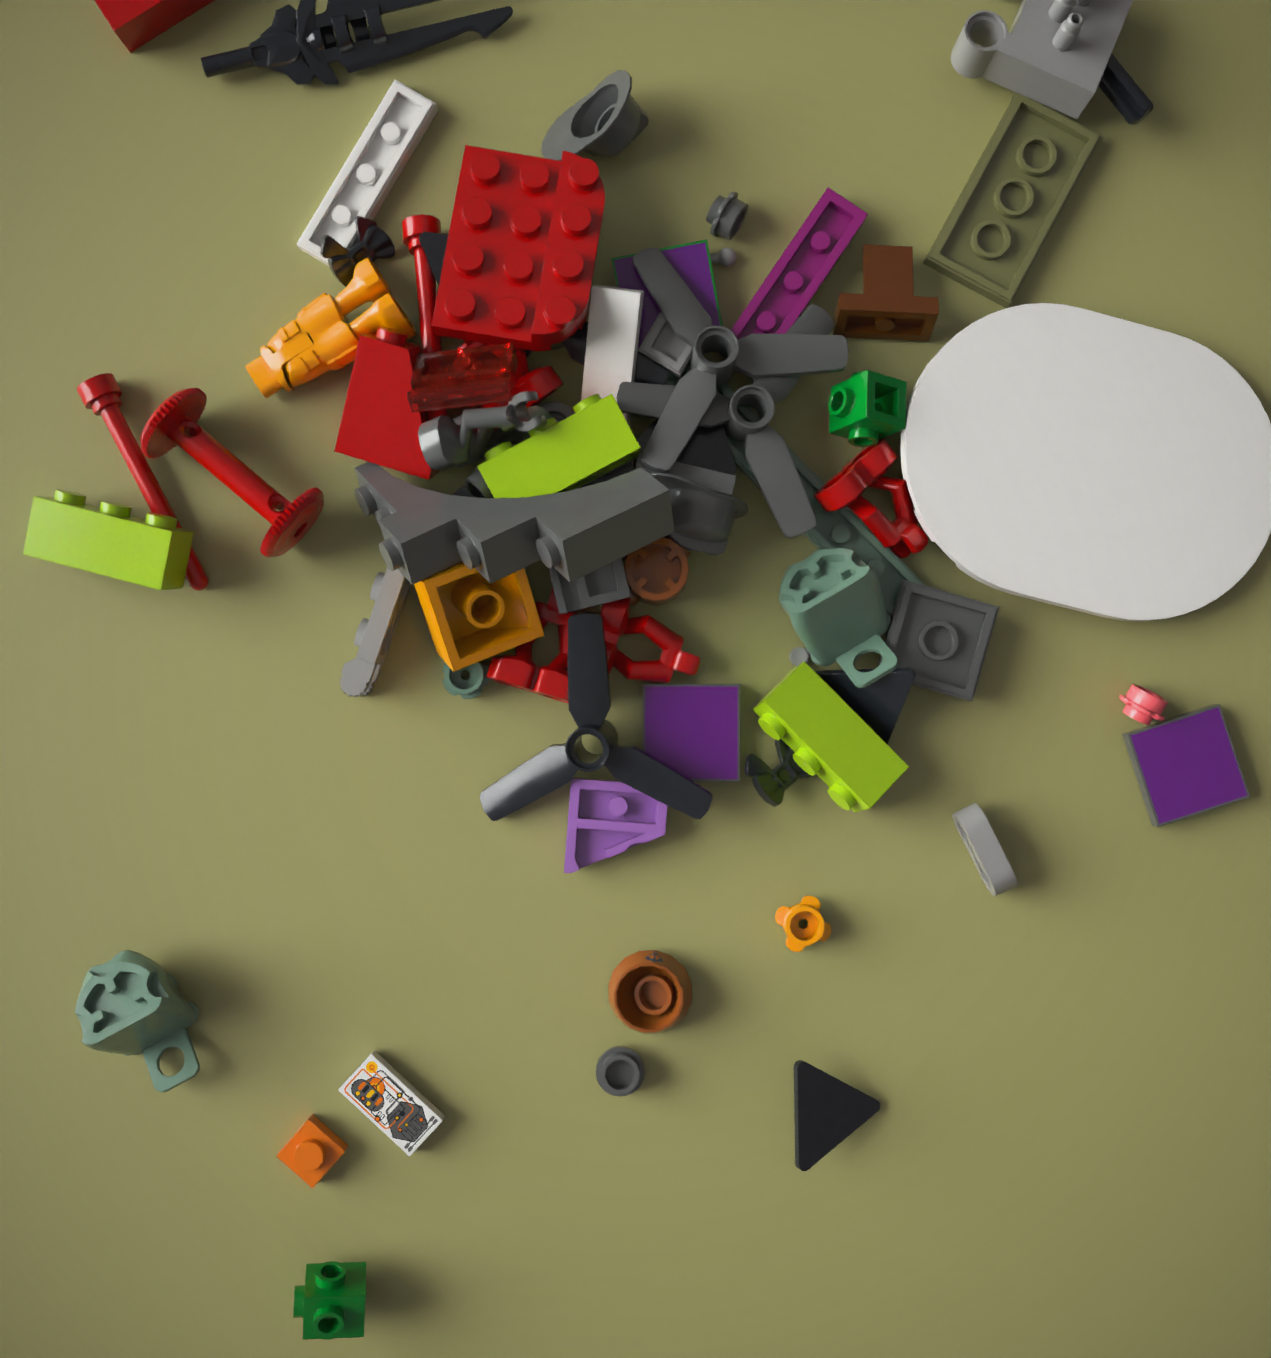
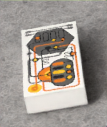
(391, 1103)

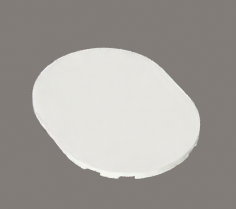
(1089, 462)

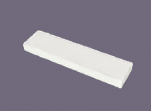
(370, 168)

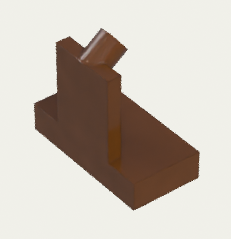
(888, 300)

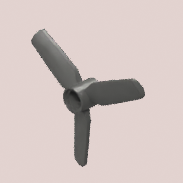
(753, 356)
(764, 447)

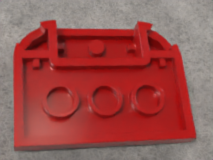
(520, 249)

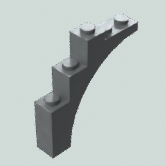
(499, 536)

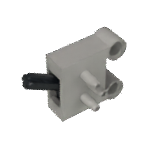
(1053, 54)

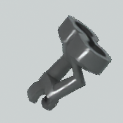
(465, 438)

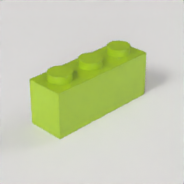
(562, 453)
(108, 540)
(829, 739)

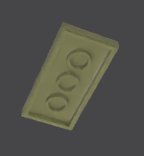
(1012, 199)

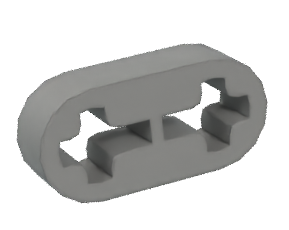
(985, 849)

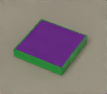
(691, 263)

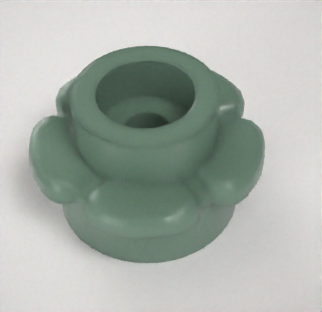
(468, 688)

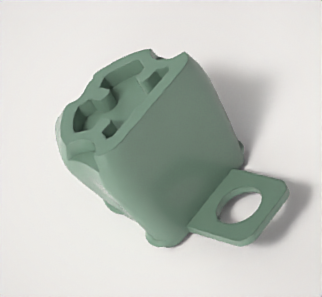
(838, 611)
(138, 1009)

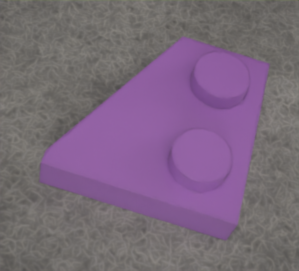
(608, 820)

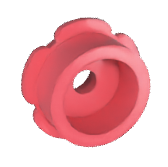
(1143, 704)

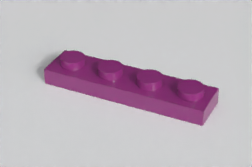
(802, 267)

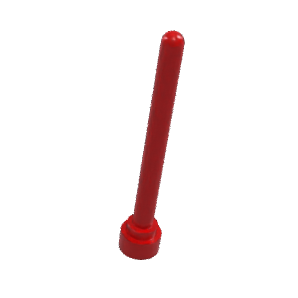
(425, 282)
(103, 397)

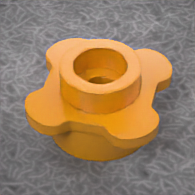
(815, 930)

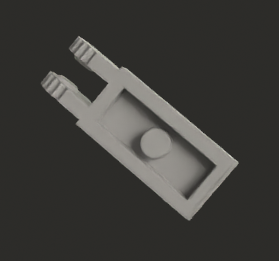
(375, 633)

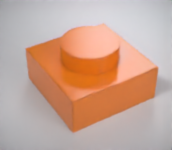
(312, 1151)

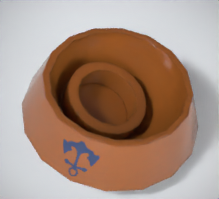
(665, 992)

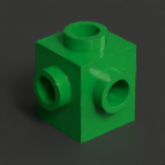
(867, 407)
(332, 1300)

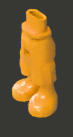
(321, 333)

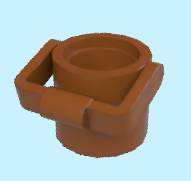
(657, 572)

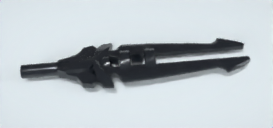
(305, 43)

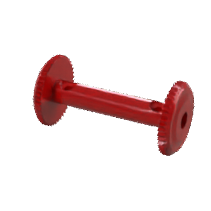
(179, 418)

